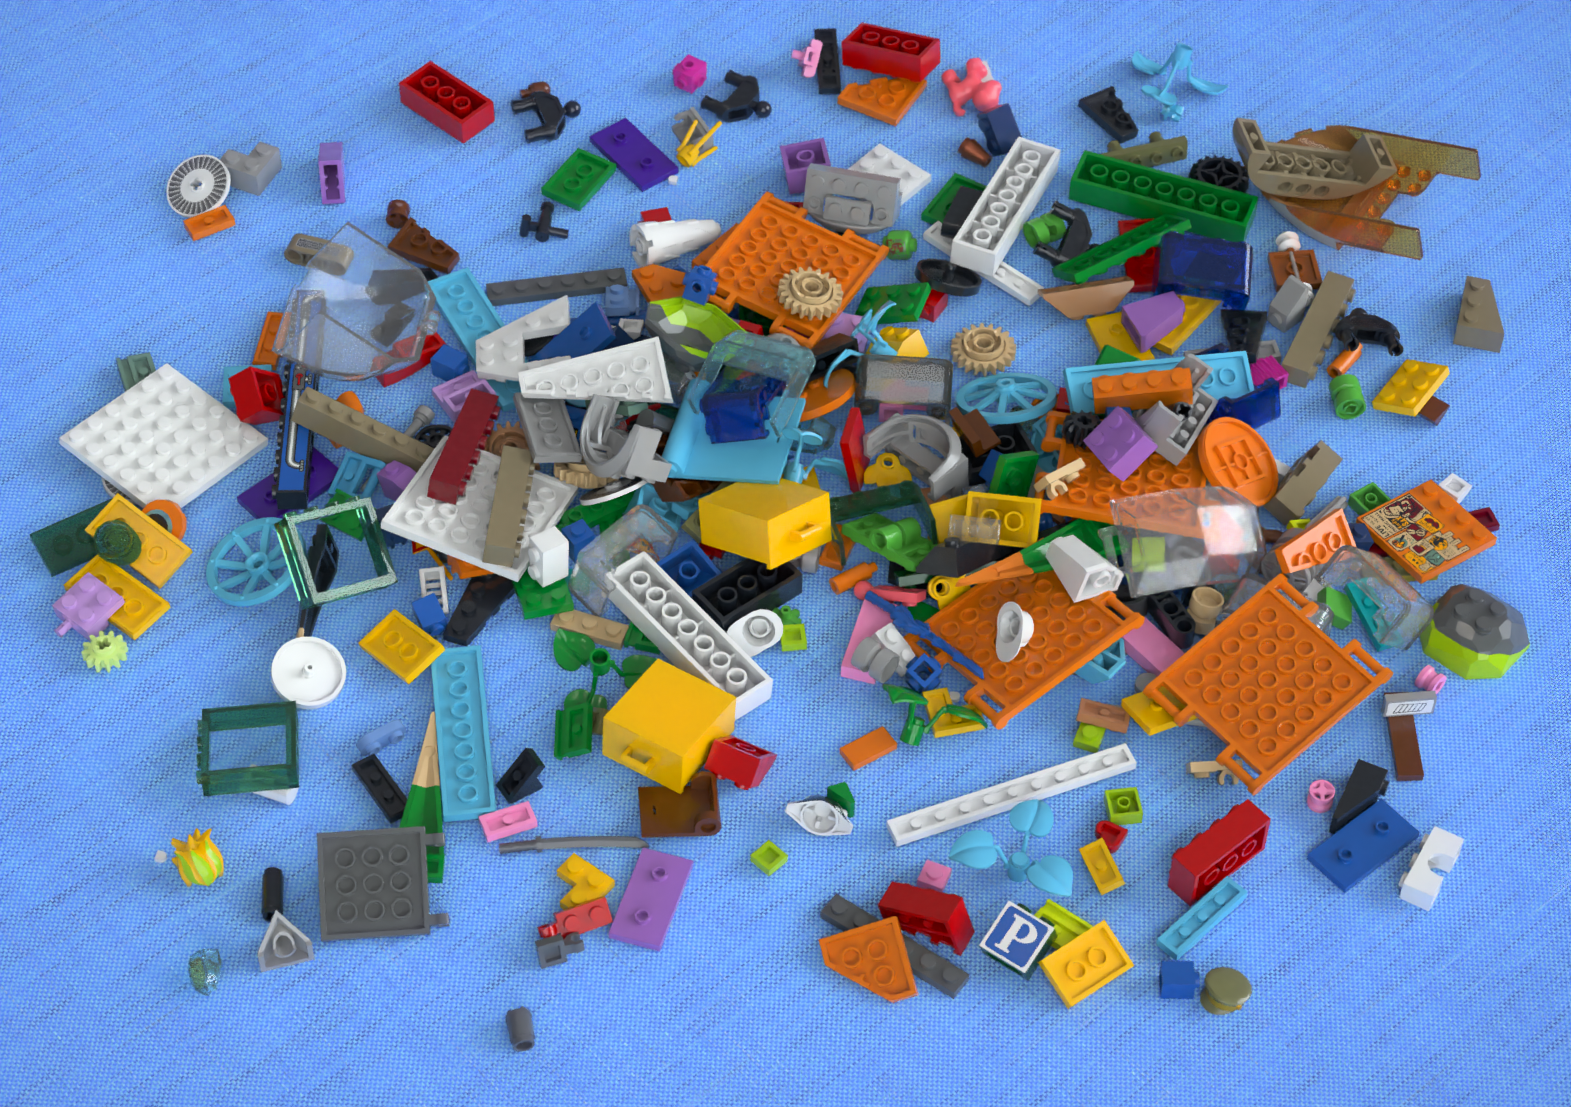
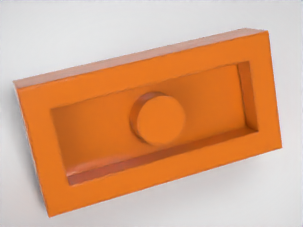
(209, 222)

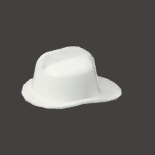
(756, 631)
(1013, 631)

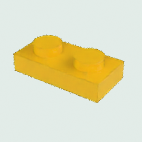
(1101, 866)

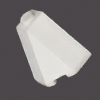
(1082, 569)

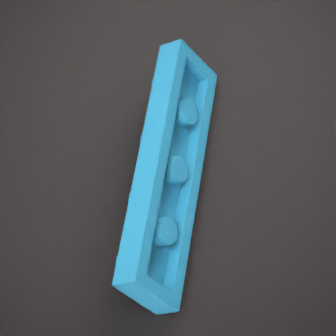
(1201, 918)

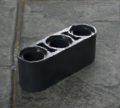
(959, 211)
(1172, 618)

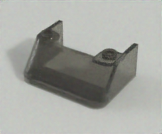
(904, 382)

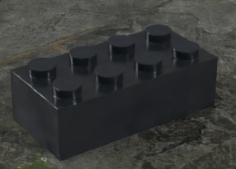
(747, 589)

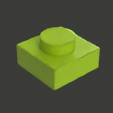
(793, 637)
(1089, 737)
(768, 858)

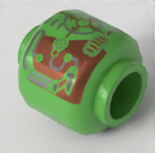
(900, 244)

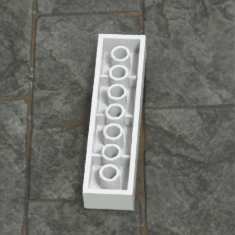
(1005, 206)
(687, 632)

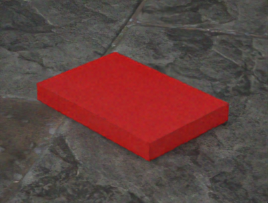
(853, 449)

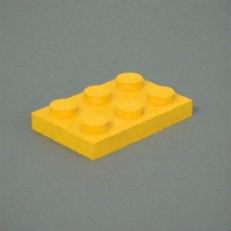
(1410, 387)
(401, 646)
(1086, 964)

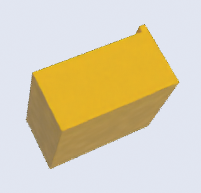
(766, 520)
(667, 725)

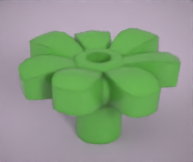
(788, 616)

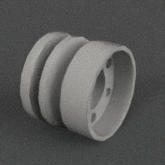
(1271, 568)

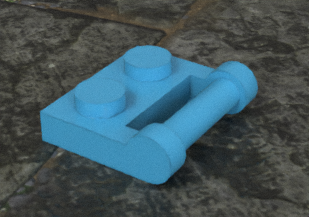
(352, 473)

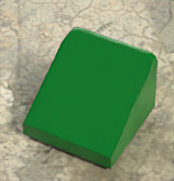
(843, 796)

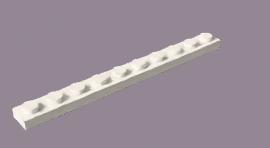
(1010, 793)

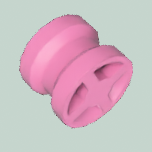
(1430, 679)
(1325, 791)

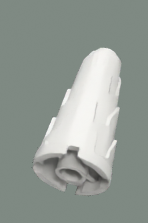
(669, 239)

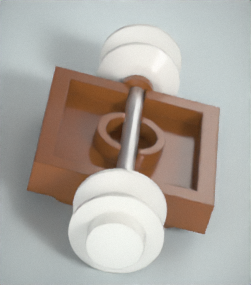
(1294, 262)

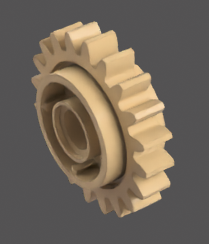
(810, 293)
(983, 349)
(579, 475)

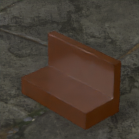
(974, 431)

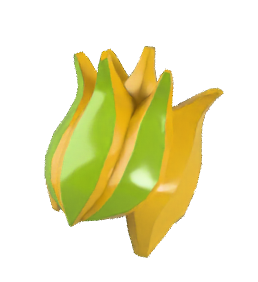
(198, 859)

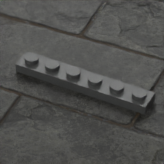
(554, 286)
(923, 962)

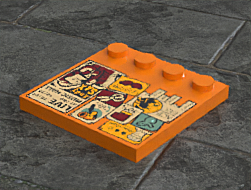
(1426, 531)

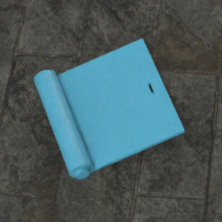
(741, 461)

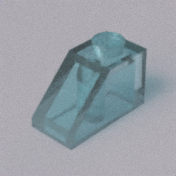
(820, 427)

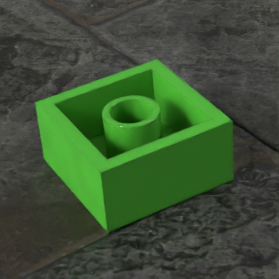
(1367, 498)
(1339, 605)

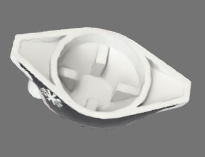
(820, 816)

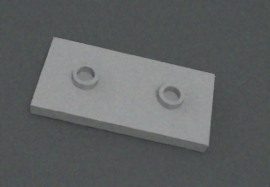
(547, 429)

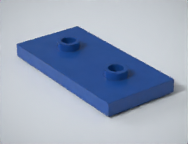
(584, 336)
(1363, 845)

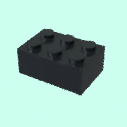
(1012, 440)

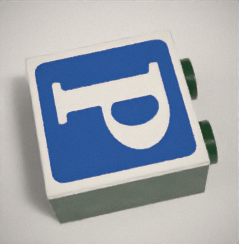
(1019, 939)

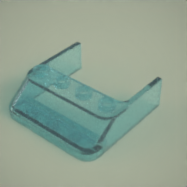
(763, 357)

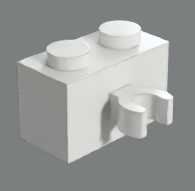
(548, 556)

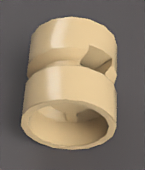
(1204, 608)

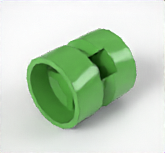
(1045, 228)
(1347, 396)

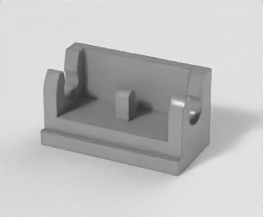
(681, 129)

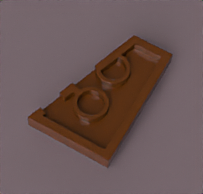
(422, 248)

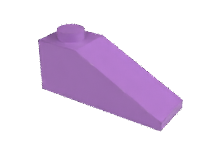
(395, 479)

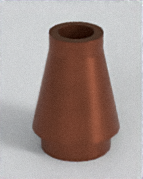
(974, 152)

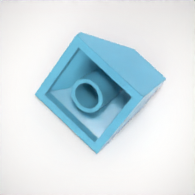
(648, 496)

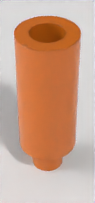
(1344, 361)
(850, 577)

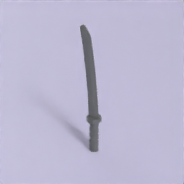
(571, 842)

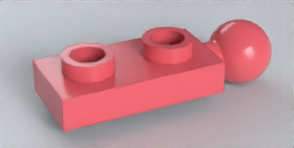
(908, 597)

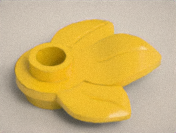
(886, 475)
(949, 591)

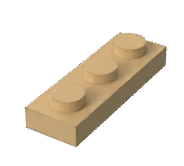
(597, 628)

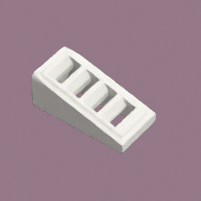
(435, 573)

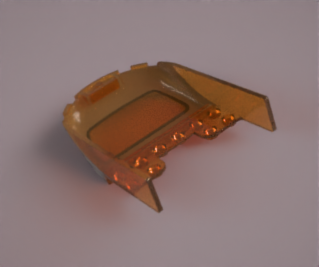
(1357, 217)

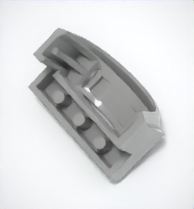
(846, 213)
(1165, 427)
(626, 452)
(941, 474)

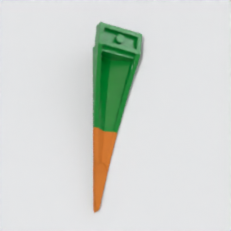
(1033, 559)

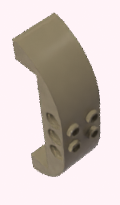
(1311, 170)

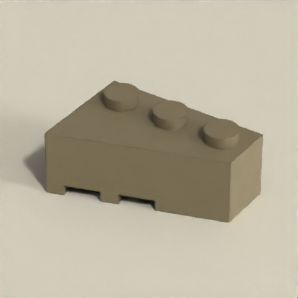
(1479, 317)
(1302, 482)

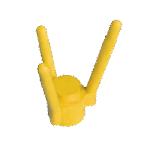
(688, 154)

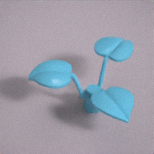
(1180, 58)
(869, 323)
(794, 471)
(1033, 817)

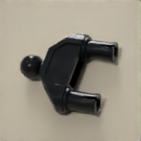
(741, 102)
(549, 113)
(1075, 239)
(1368, 329)

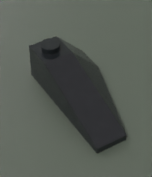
(959, 557)

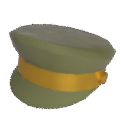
(1225, 991)

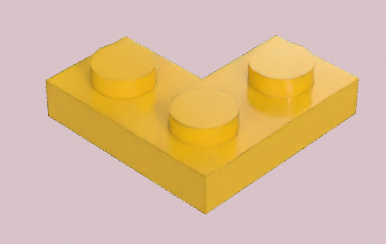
(948, 723)
(586, 881)

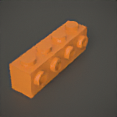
(1142, 389)

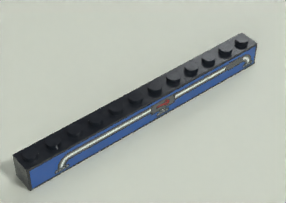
(295, 443)

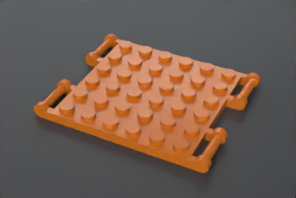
(772, 243)
(1091, 492)
(1062, 639)
(1267, 682)

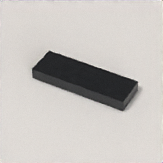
(381, 787)

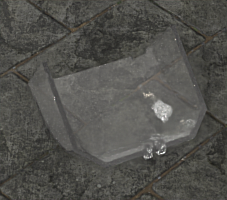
(356, 311)

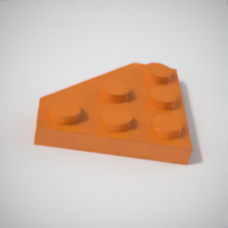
(882, 98)
(659, 282)
(873, 958)

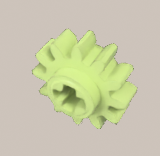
(104, 651)

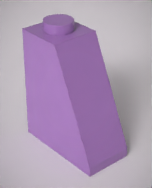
(332, 172)
(1152, 319)

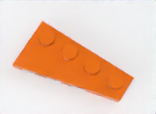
(1315, 543)

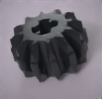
(1078, 427)

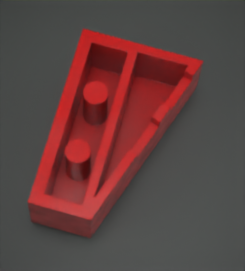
(930, 913)

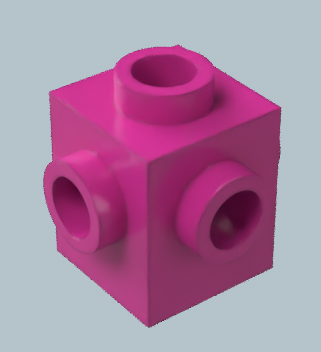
(690, 73)

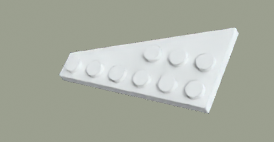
(622, 373)

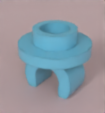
(1173, 111)

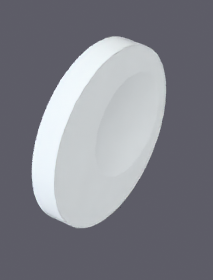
(308, 672)

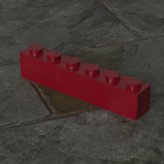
(464, 447)

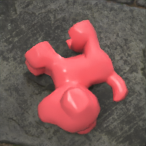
(983, 94)

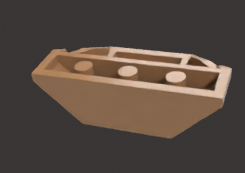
(1089, 297)

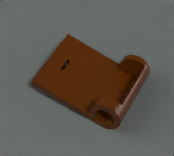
(684, 814)

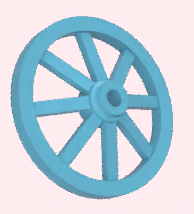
(1006, 389)
(256, 567)

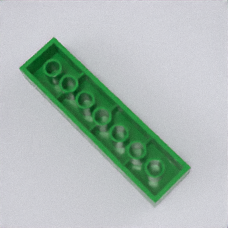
(1152, 192)

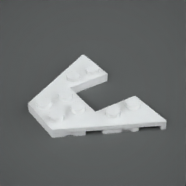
(502, 351)

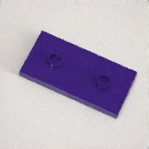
(634, 154)
(259, 499)

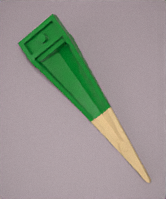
(424, 801)

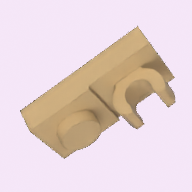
(1055, 479)
(1204, 768)

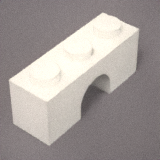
(1438, 851)

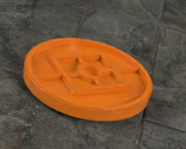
(824, 400)
(1238, 459)

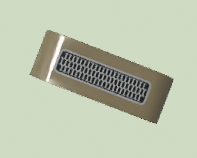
(303, 248)

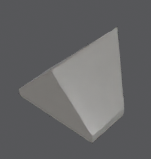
(283, 945)

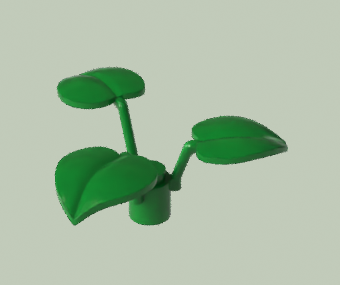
(577, 649)
(914, 725)

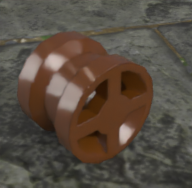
(397, 213)

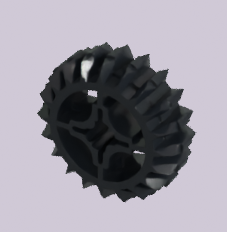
(1221, 172)

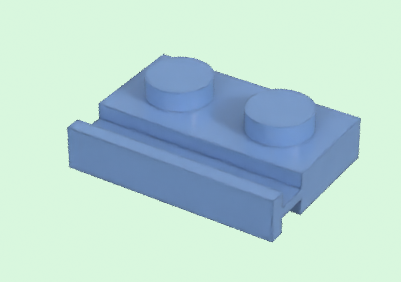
(622, 301)

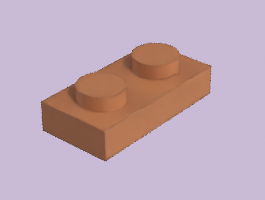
(1103, 715)

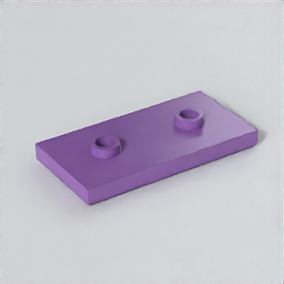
(651, 899)

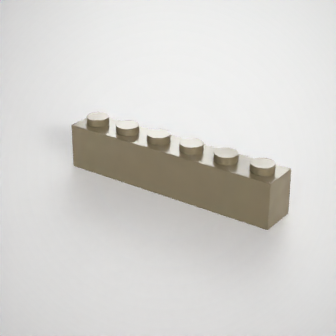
(1317, 328)
(358, 430)
(507, 507)

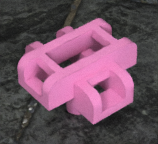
(813, 52)

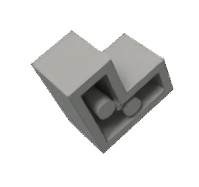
(253, 171)

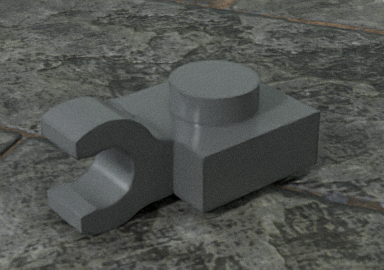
(555, 949)

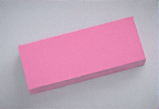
(868, 622)
(1151, 648)

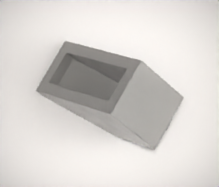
(1288, 304)

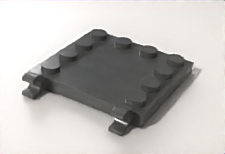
(375, 883)

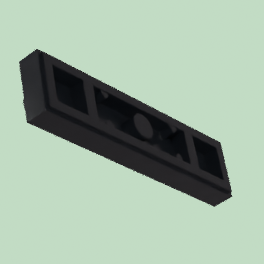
(828, 63)

